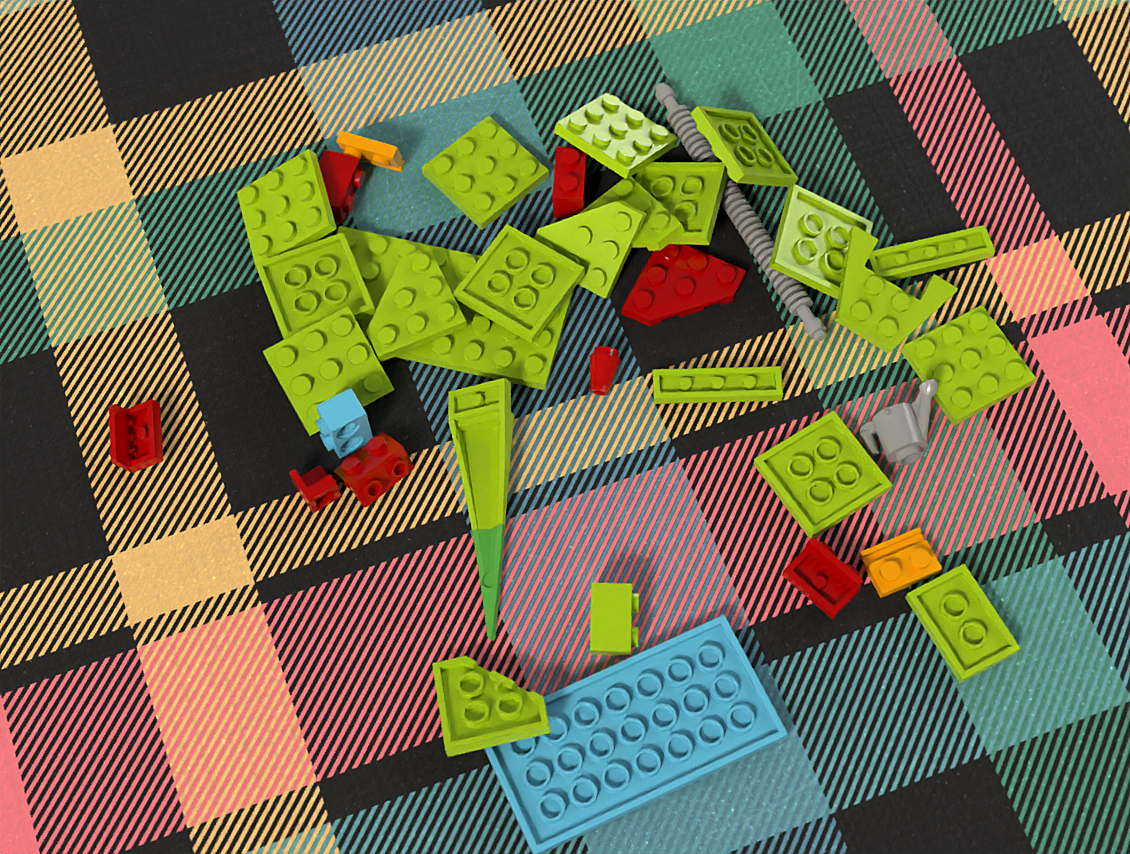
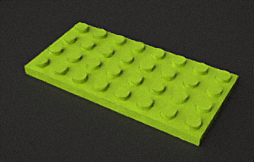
(483, 345)

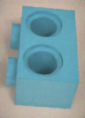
(343, 423)

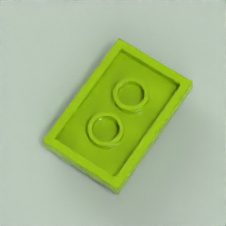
(962, 623)

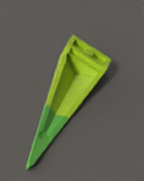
(482, 440)

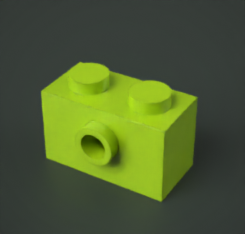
(612, 619)

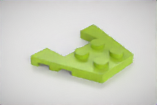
(876, 306)

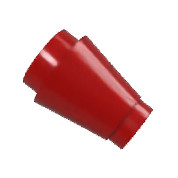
(603, 368)

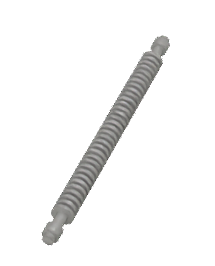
(742, 215)

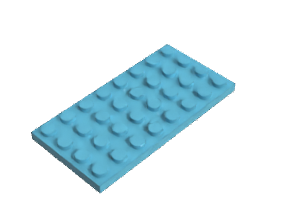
(636, 735)

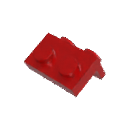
(136, 436)
(374, 468)
(824, 577)

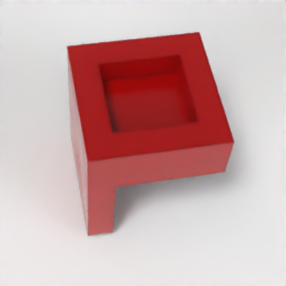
(316, 488)

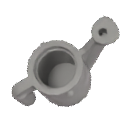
(901, 428)

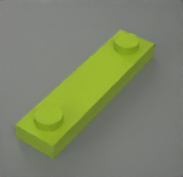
(932, 254)
(717, 385)

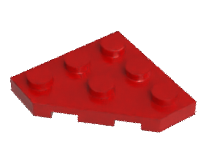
(681, 283)

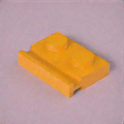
(371, 151)
(900, 562)

